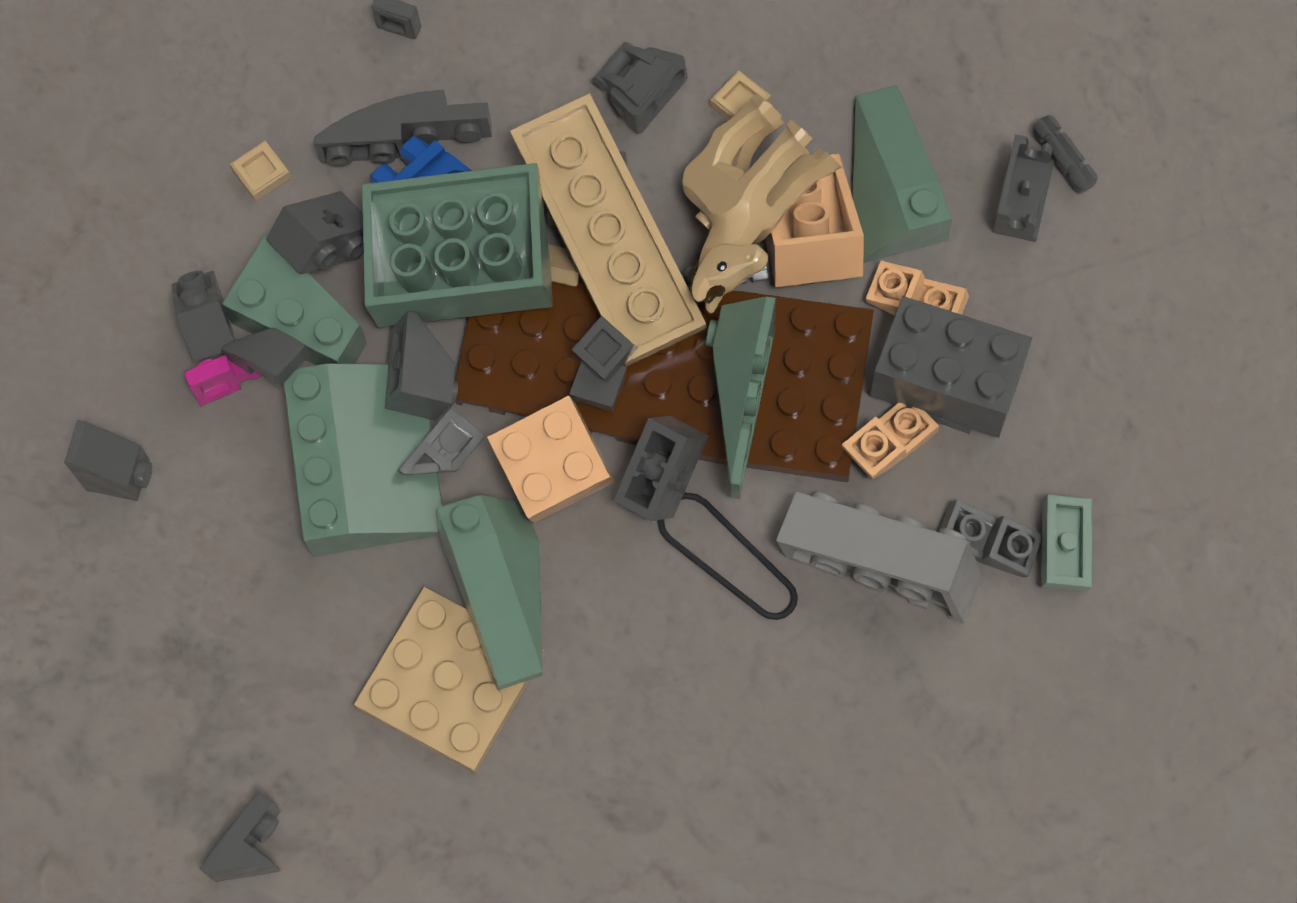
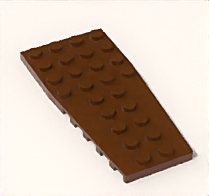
(807, 400)

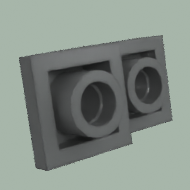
(994, 540)

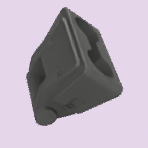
(645, 86)

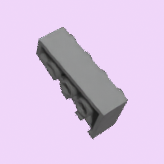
(882, 552)

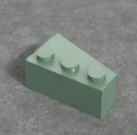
(278, 296)

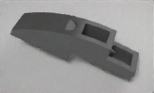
(384, 127)

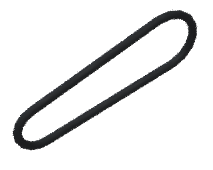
(774, 616)

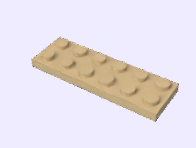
(608, 227)

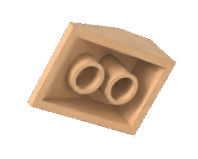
(818, 235)

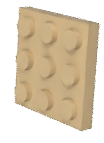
(439, 684)

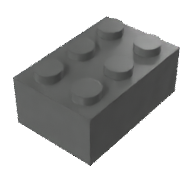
(950, 366)

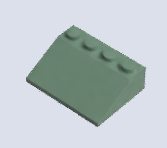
(456, 245)
(350, 461)

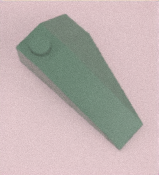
(894, 179)
(741, 359)
(498, 575)

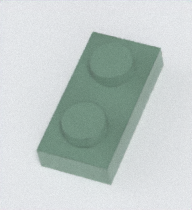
(1066, 543)

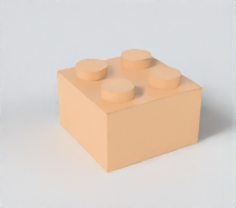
(551, 459)

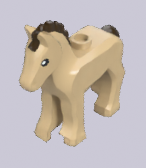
(742, 202)

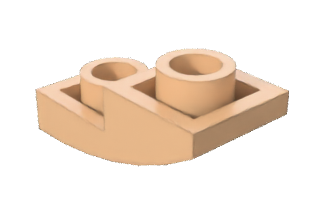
(895, 281)
(890, 439)

